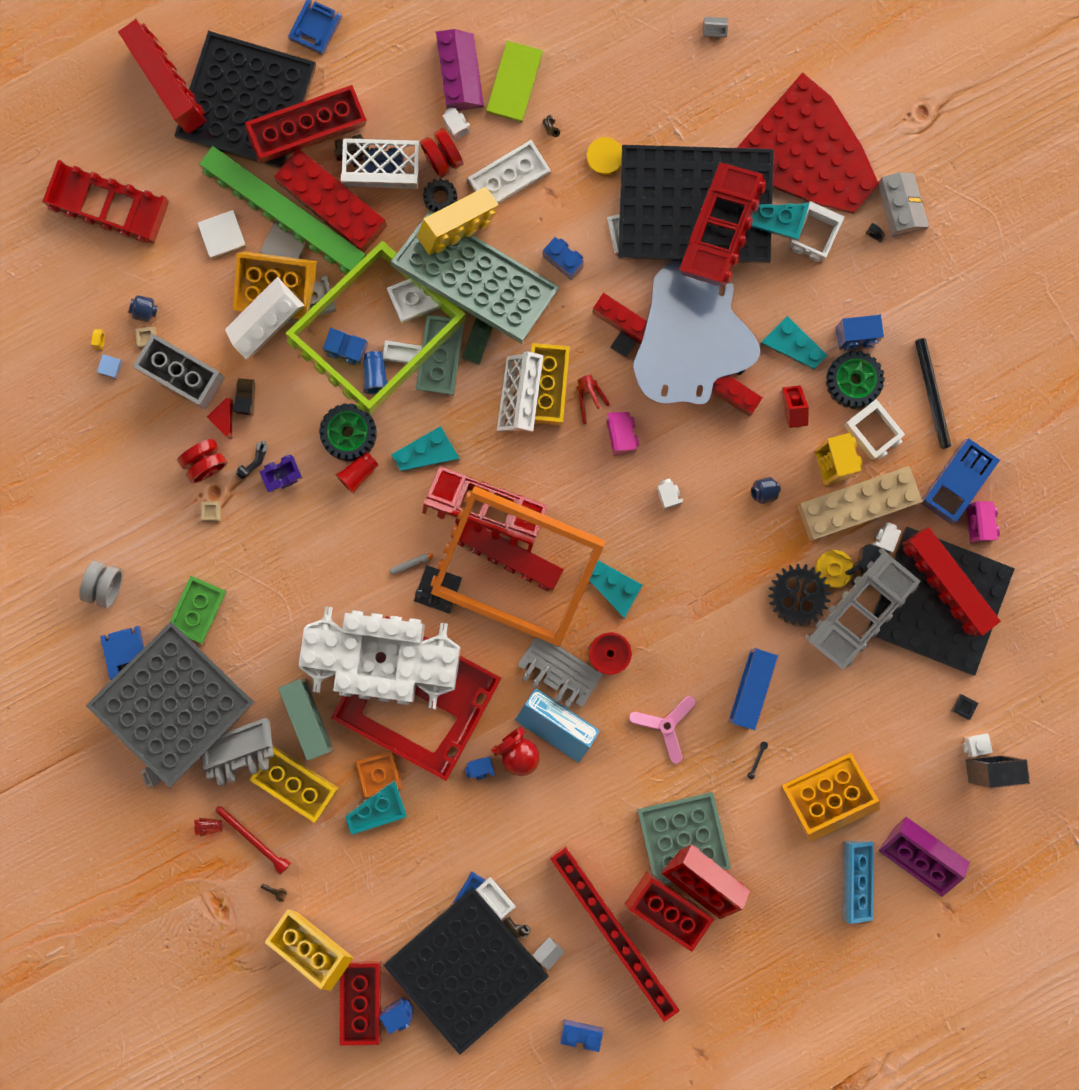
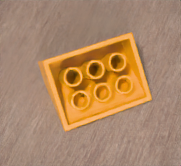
(257, 271)
(831, 797)

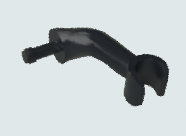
(261, 449)

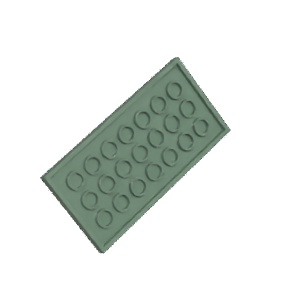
(480, 282)

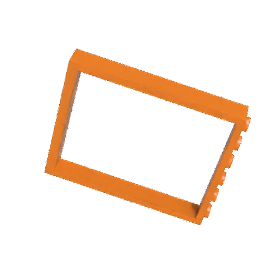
(537, 519)

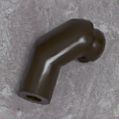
(550, 130)
(517, 929)

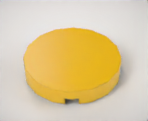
(604, 156)
(833, 567)

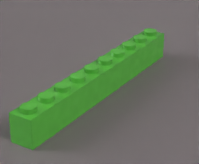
(280, 209)

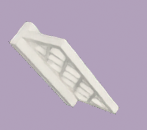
(377, 179)
(527, 389)

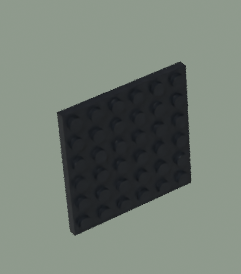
(241, 83)
(926, 622)
(466, 970)

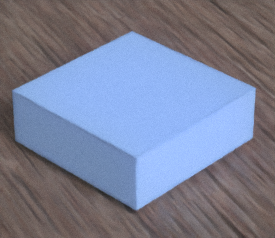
(109, 366)

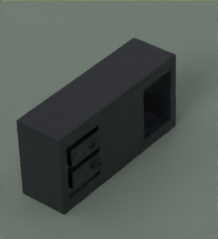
(997, 771)

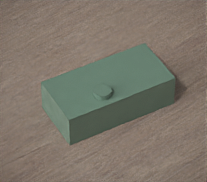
(306, 719)

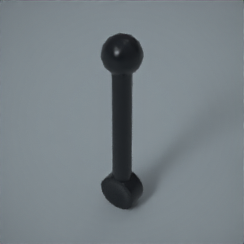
(763, 745)

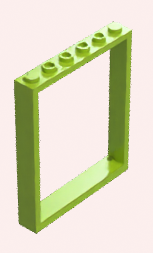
(382, 249)

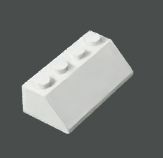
(263, 318)

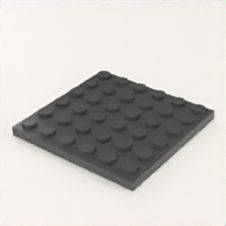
(170, 704)

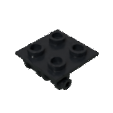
(423, 592)

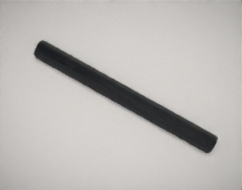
(933, 393)

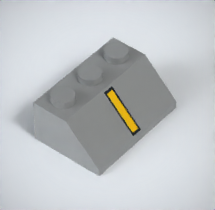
(902, 203)

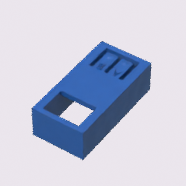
(961, 479)
(753, 688)

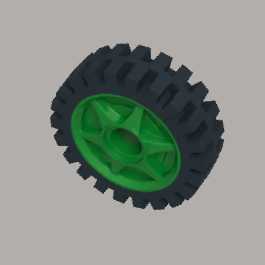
(869, 377)
(345, 417)

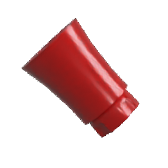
(357, 472)

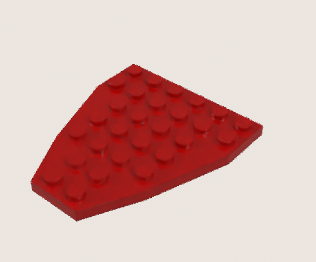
(814, 149)

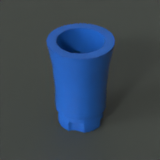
(374, 372)

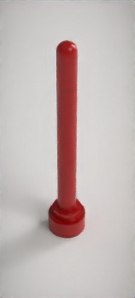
(279, 863)

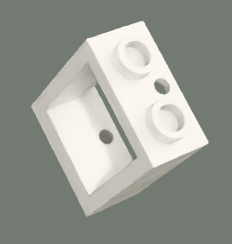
(826, 216)
(861, 440)

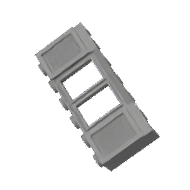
(890, 580)

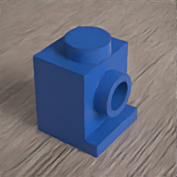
(479, 768)

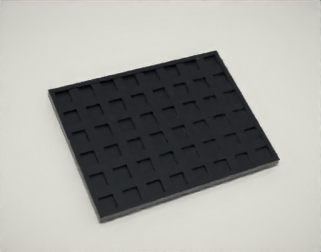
(666, 192)

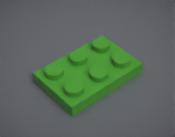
(197, 608)

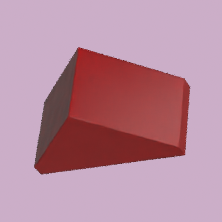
(223, 417)

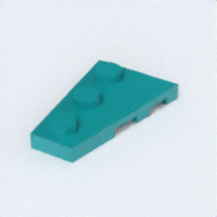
(781, 219)
(425, 451)
(615, 587)
(377, 810)

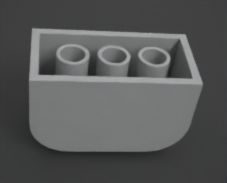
(178, 371)

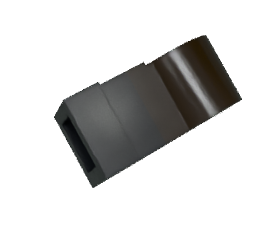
(245, 397)

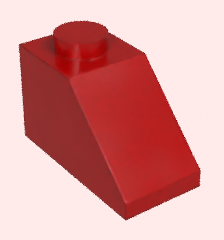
(795, 406)

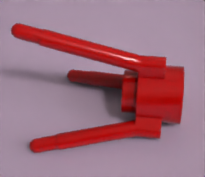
(589, 385)

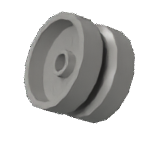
(101, 584)

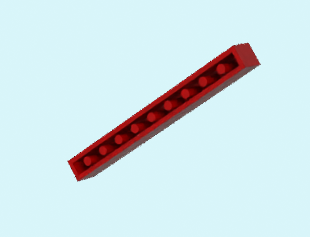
(634, 327)
(614, 933)

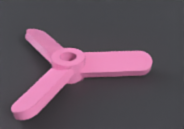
(669, 734)

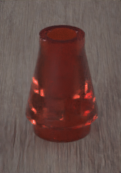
(207, 826)

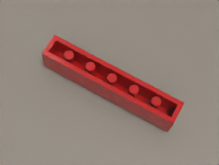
(513, 557)

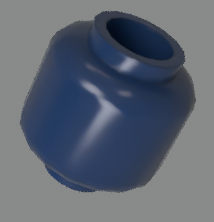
(142, 308)
(765, 490)

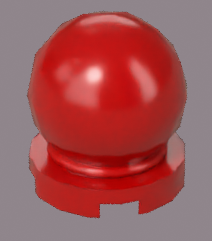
(518, 754)

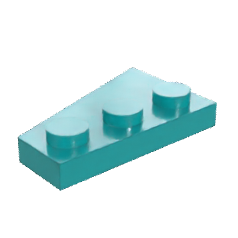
(794, 343)

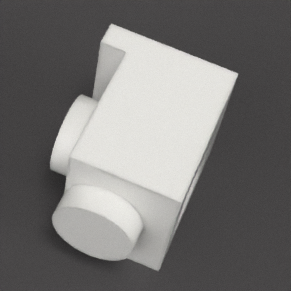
(455, 123)
(669, 494)
(887, 537)

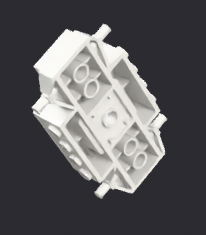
(353, 650)

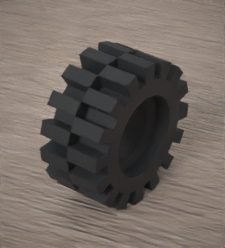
(436, 186)

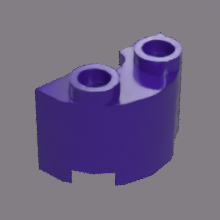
(281, 474)

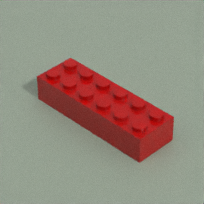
(163, 75)
(305, 124)
(330, 200)
(950, 582)

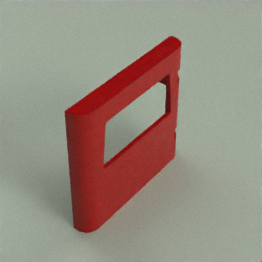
(459, 702)

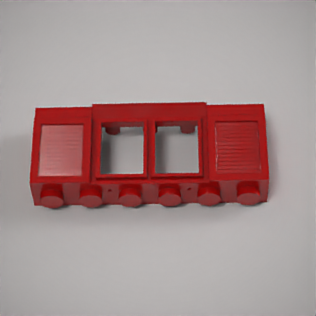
(70, 188)
(715, 263)
(447, 495)

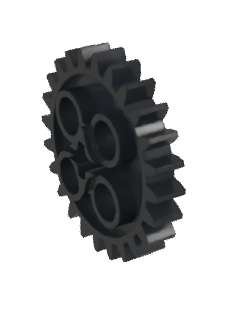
(817, 597)

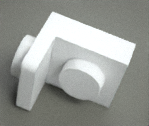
(977, 745)

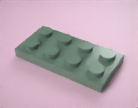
(440, 370)

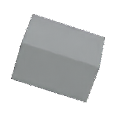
(715, 26)
(548, 953)

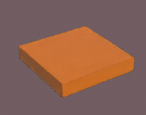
(377, 772)

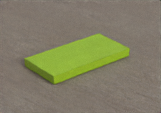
(514, 81)

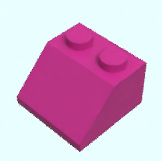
(621, 433)
(982, 522)

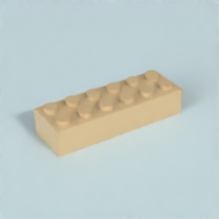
(859, 503)

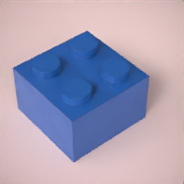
(859, 332)

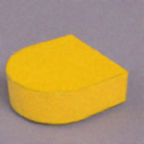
(98, 339)

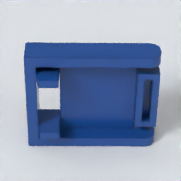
(316, 24)
(121, 648)

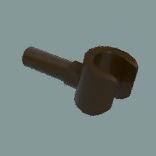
(274, 891)

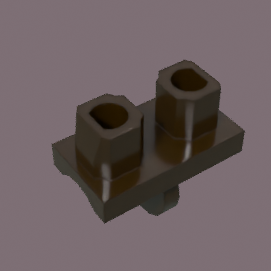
(351, 149)

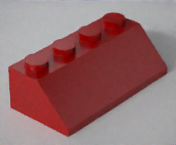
(706, 882)

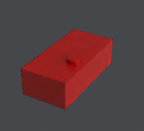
(669, 911)
(361, 1004)

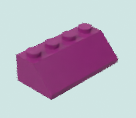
(459, 69)
(924, 857)

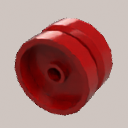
(442, 152)
(202, 461)
(621, 650)

